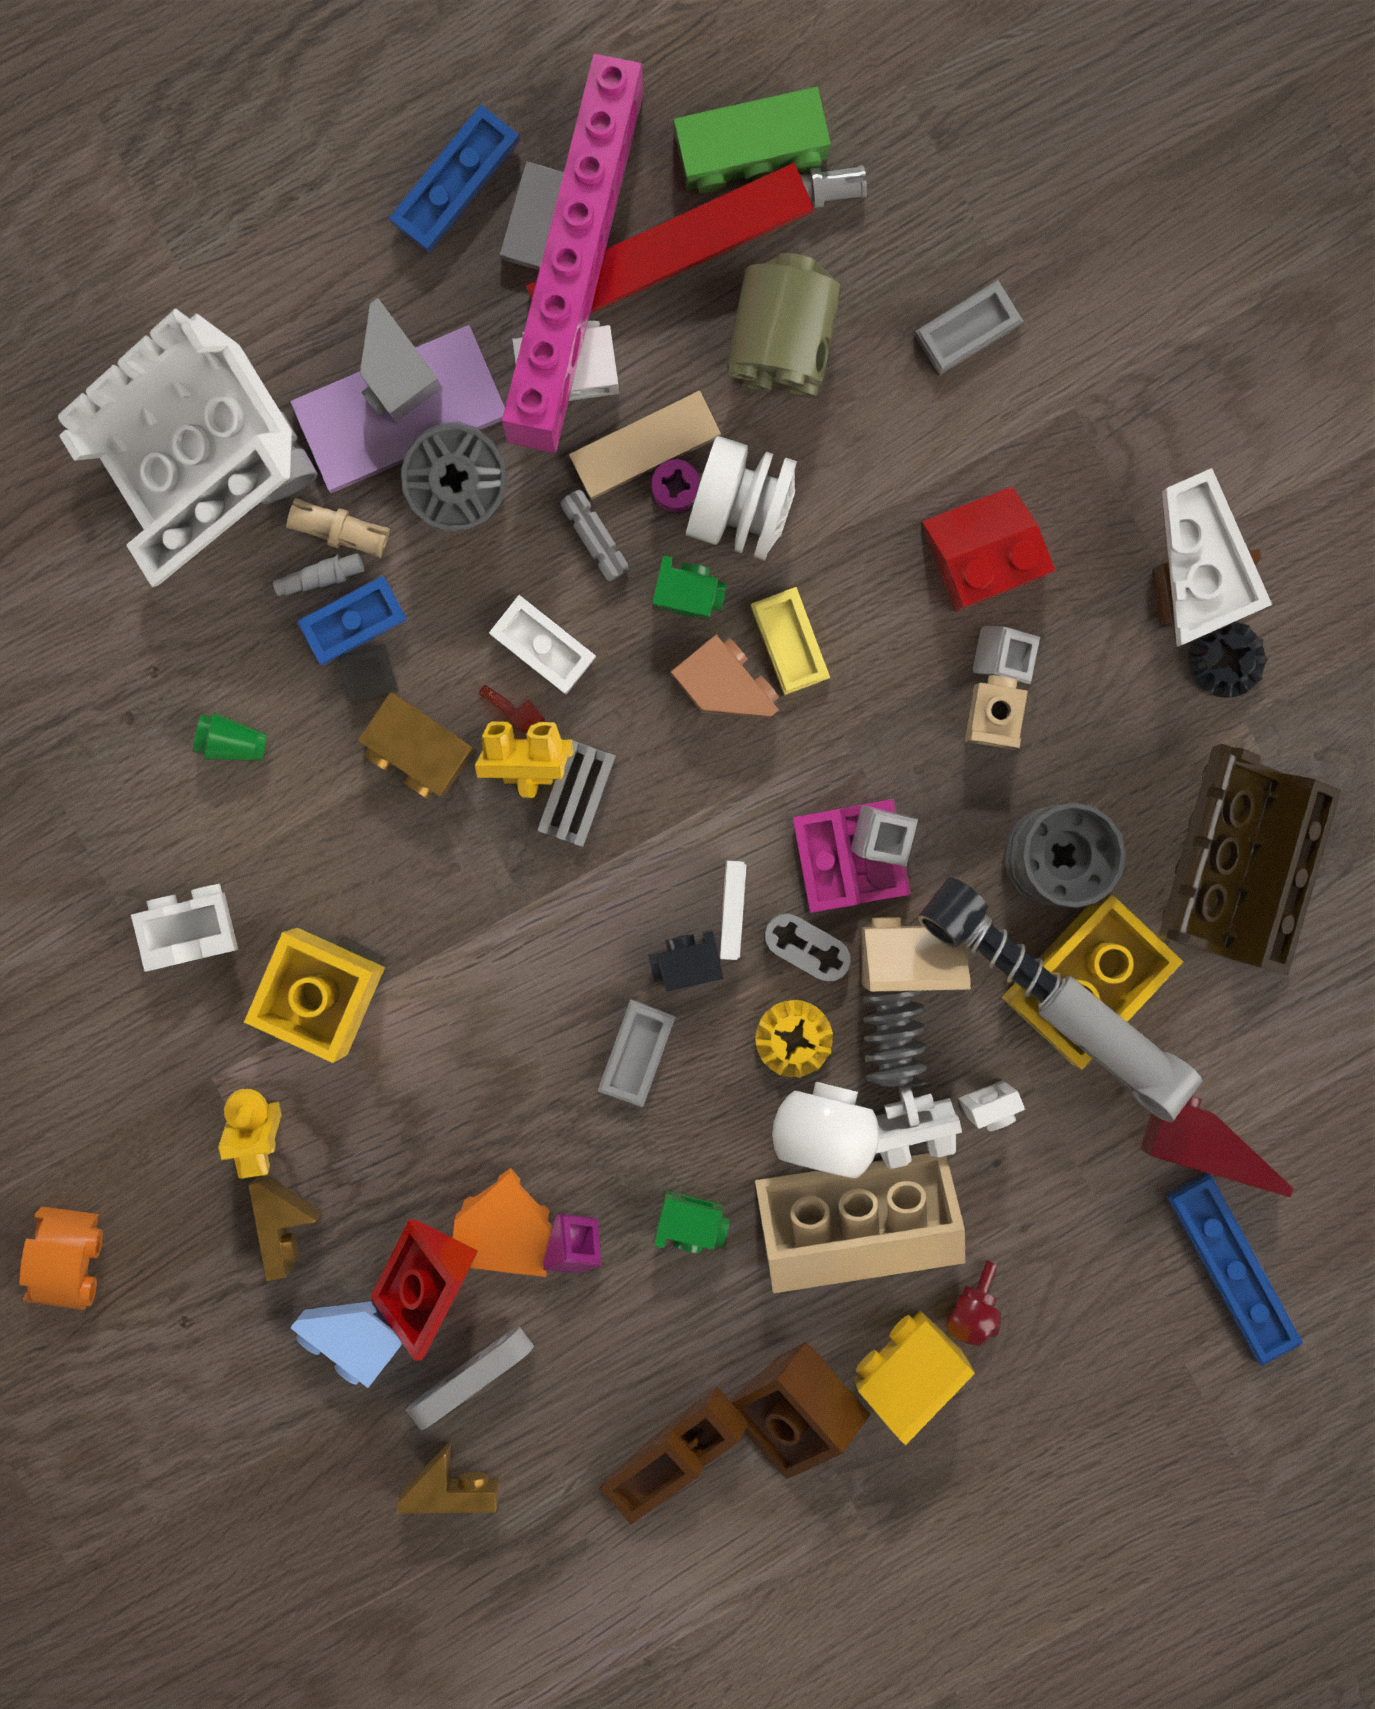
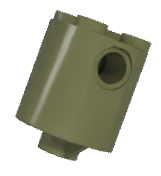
(784, 325)

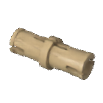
(337, 528)

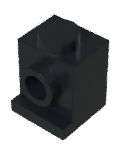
(686, 962)

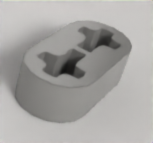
(801, 957)

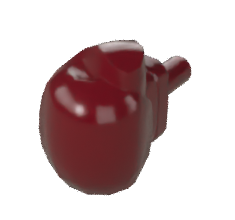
(974, 1316)

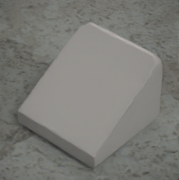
(1006, 653)
(883, 836)

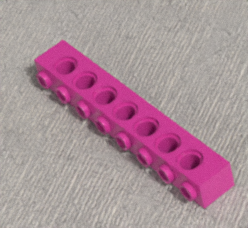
(573, 254)

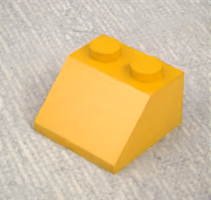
(912, 1375)

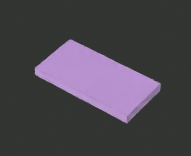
(357, 443)

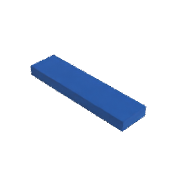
(1234, 1269)

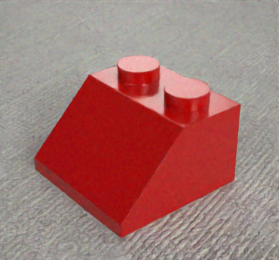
(987, 548)

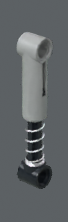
(1155, 1077)

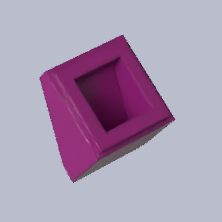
(573, 1245)

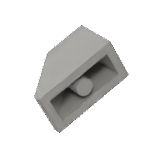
(393, 367)

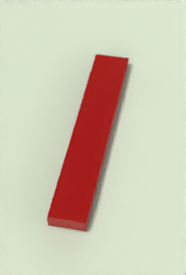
(700, 235)

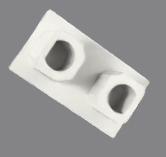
(915, 1122)

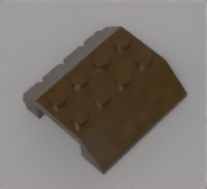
(1249, 861)

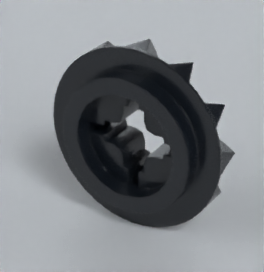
(1223, 681)

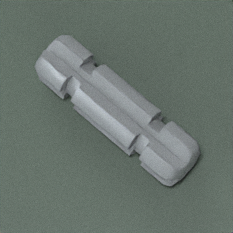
(594, 535)

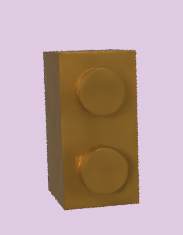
(416, 746)

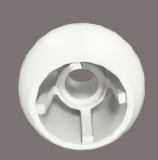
(826, 1131)

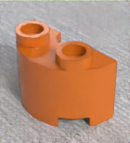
(58, 1258)

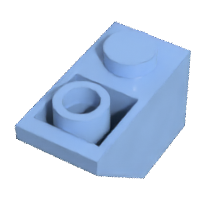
(350, 1336)

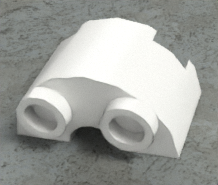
(184, 930)

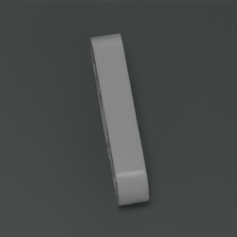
(469, 1378)

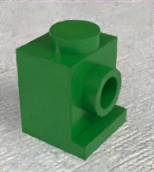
(688, 590)
(691, 1223)

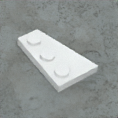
(1208, 560)

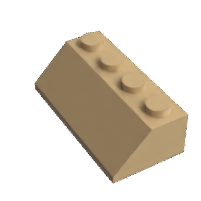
(852, 1229)

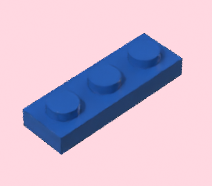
(454, 179)

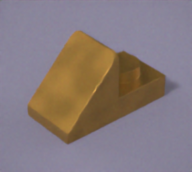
(274, 1211)
(436, 1492)

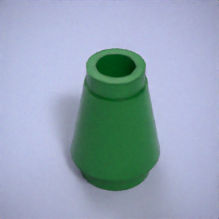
(227, 739)

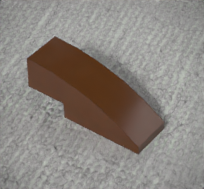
(675, 1455)

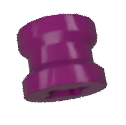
(674, 496)

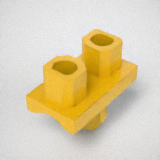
(523, 760)
(249, 1132)

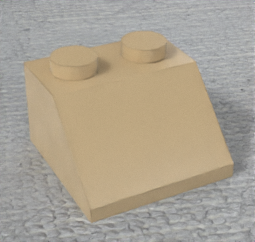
(909, 959)

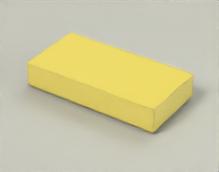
(790, 641)

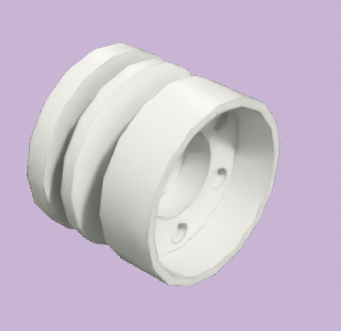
(741, 498)

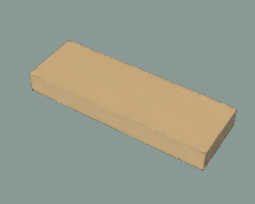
(645, 445)

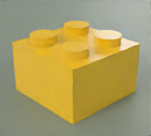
(314, 994)

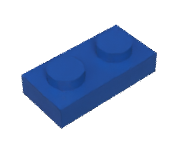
(352, 620)

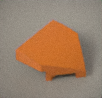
(505, 1228)

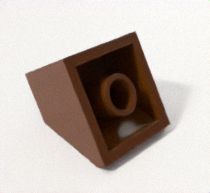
(799, 1411)

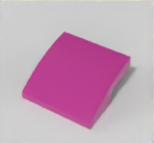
(833, 872)

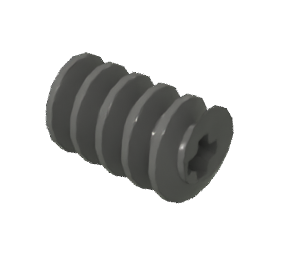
(895, 1038)

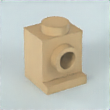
(983, 726)

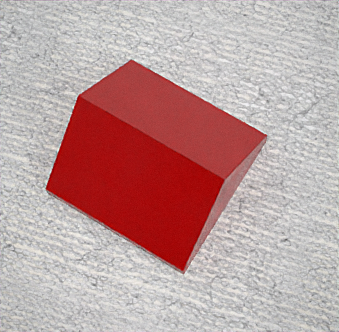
(421, 1284)

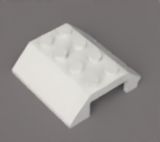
(182, 438)

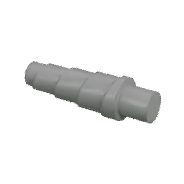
(319, 575)

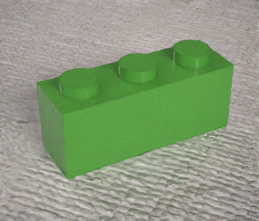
(751, 140)

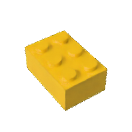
(1108, 956)

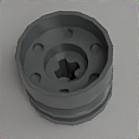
(427, 462)
(1091, 855)

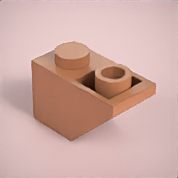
(720, 683)

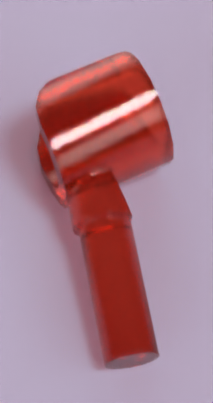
(522, 717)

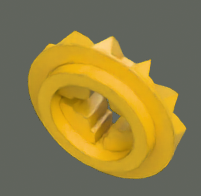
(785, 1017)

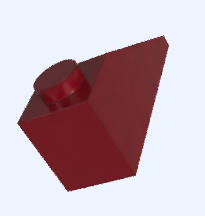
(1208, 1145)

